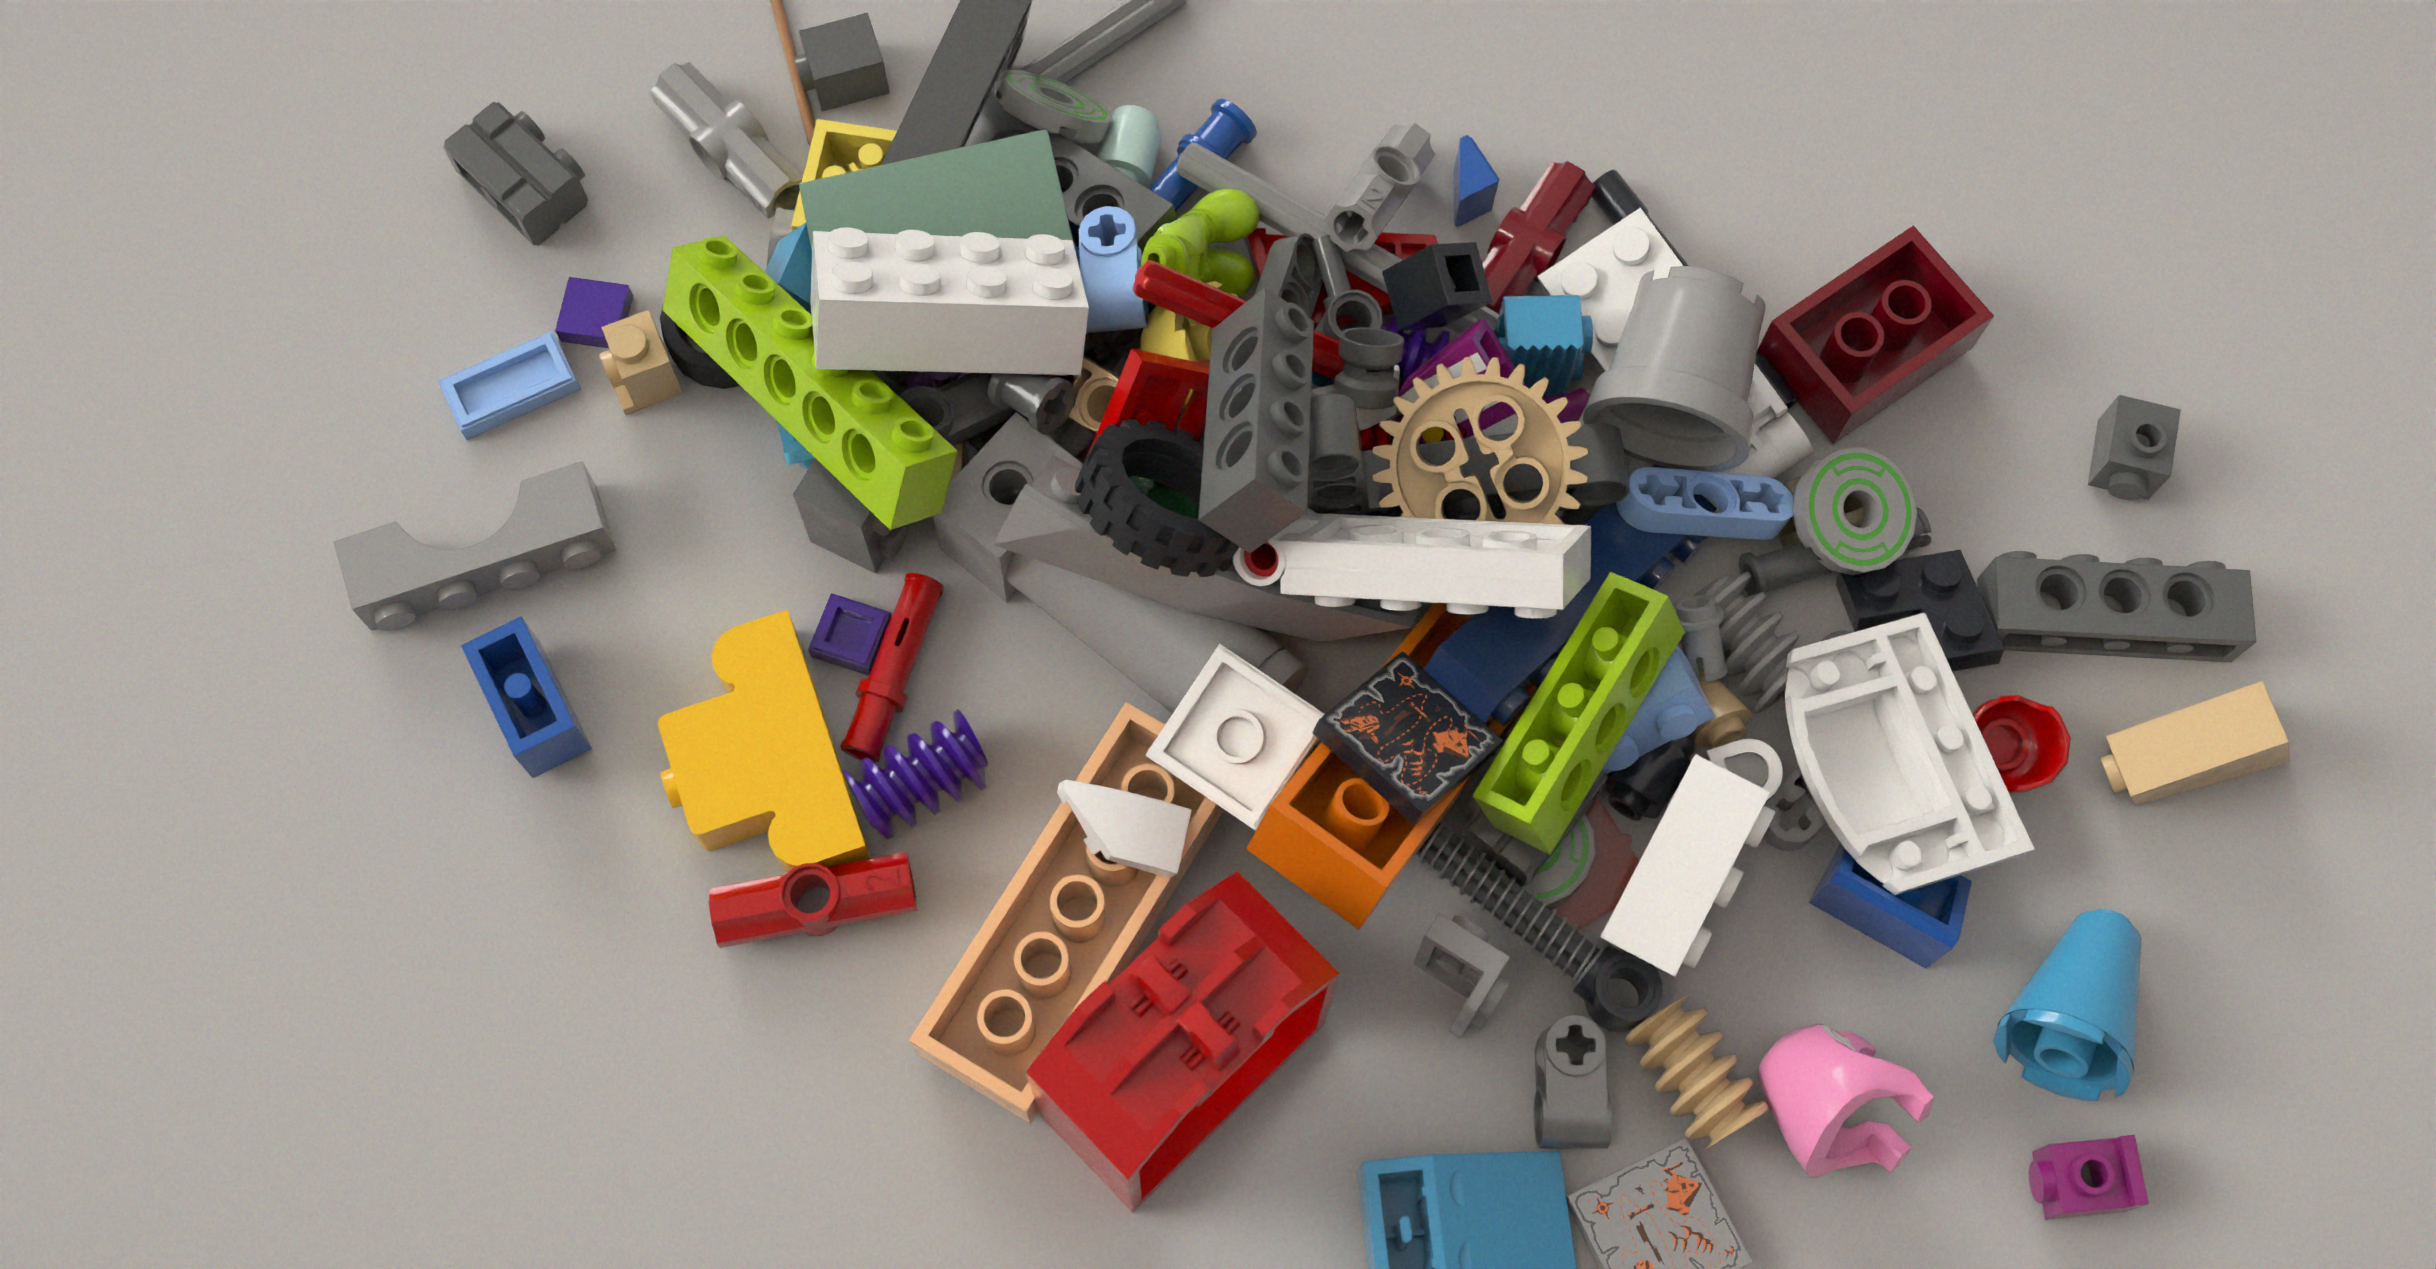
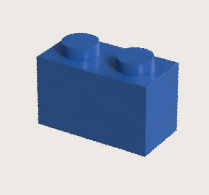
(526, 697)

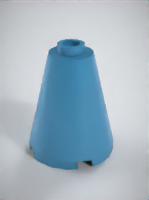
(2079, 1011)

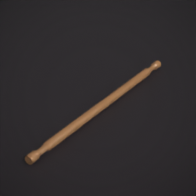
(790, 53)

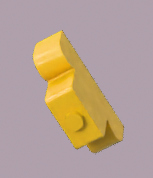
(762, 754)

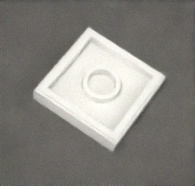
(1237, 736)

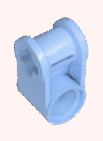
(1108, 270)

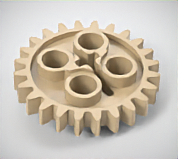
(1537, 441)

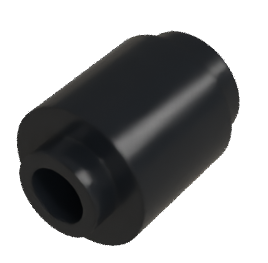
(1650, 780)

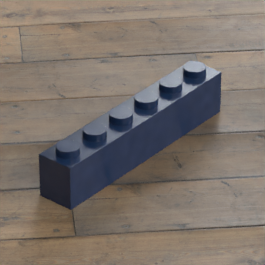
(1503, 655)

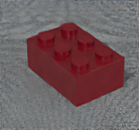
(1874, 333)

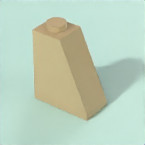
(2198, 746)

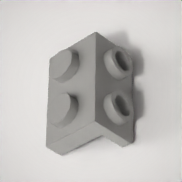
(1464, 961)

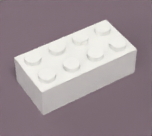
(947, 303)

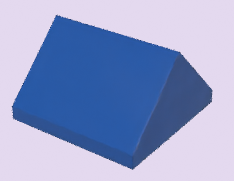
(1914, 924)

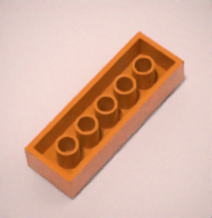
(1338, 832)

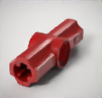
(770, 905)

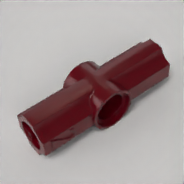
(1536, 233)

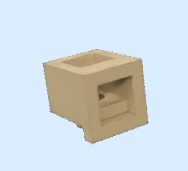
(638, 363)

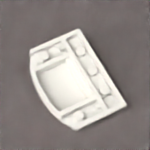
(1898, 757)

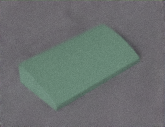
(987, 187)

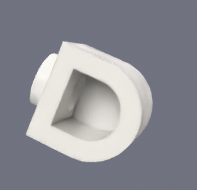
(1751, 761)

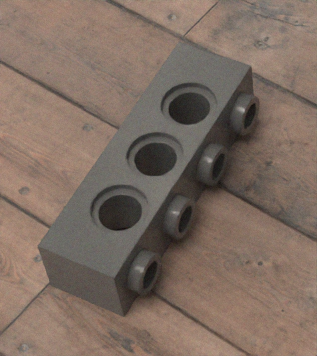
(1083, 177)
(1257, 421)
(2215, 599)

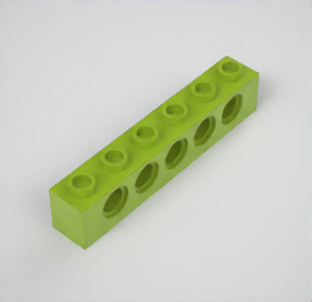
(840, 416)

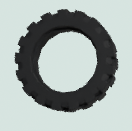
(1133, 518)

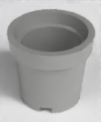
(1683, 372)

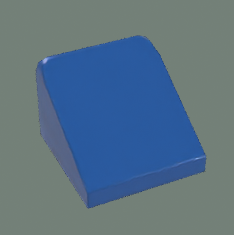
(1473, 183)

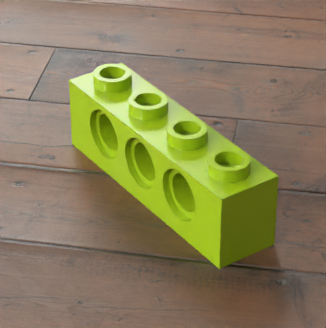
(1579, 712)

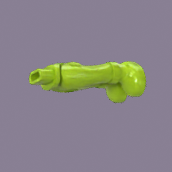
(1185, 246)

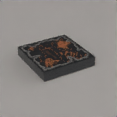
(1407, 737)

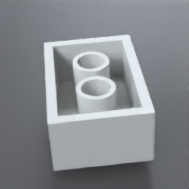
(1689, 866)

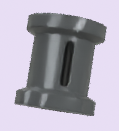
(1036, 396)

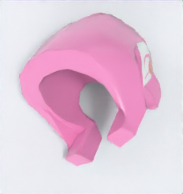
(1823, 1077)

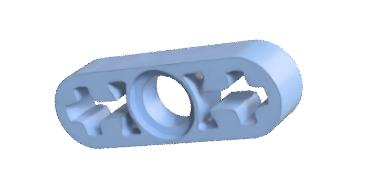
(1664, 503)

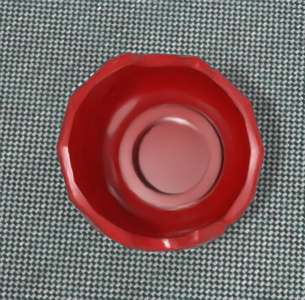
(2024, 741)

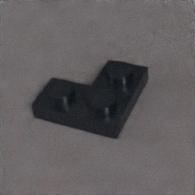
(1929, 585)

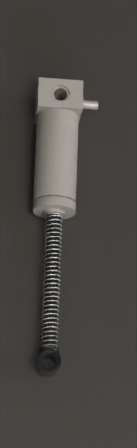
(1168, 648)

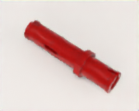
(884, 689)

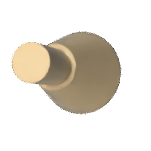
(1729, 712)

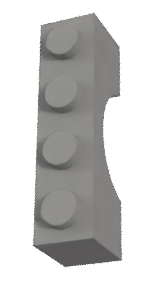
(551, 528)

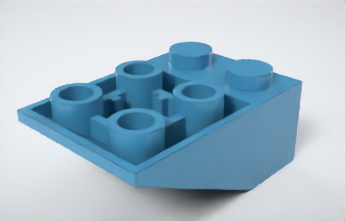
(1466, 1212)

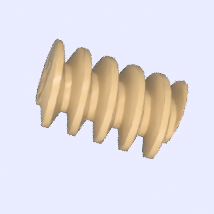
(1695, 1072)

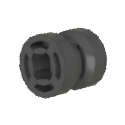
(1369, 366)

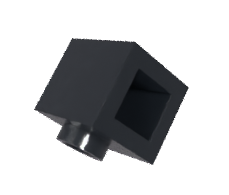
(1437, 286)

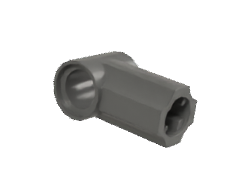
(957, 408)

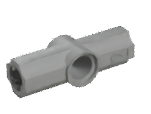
(727, 138)
(1380, 187)

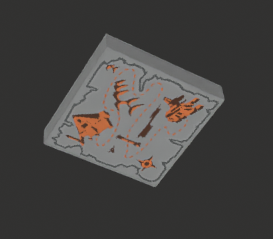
(1658, 1216)

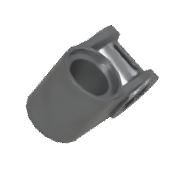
(1572, 1099)

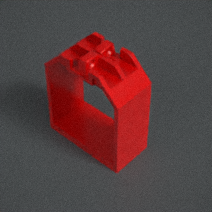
(1181, 1037)

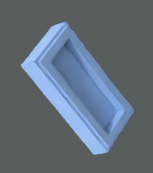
(509, 385)

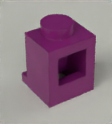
(2113, 1171)

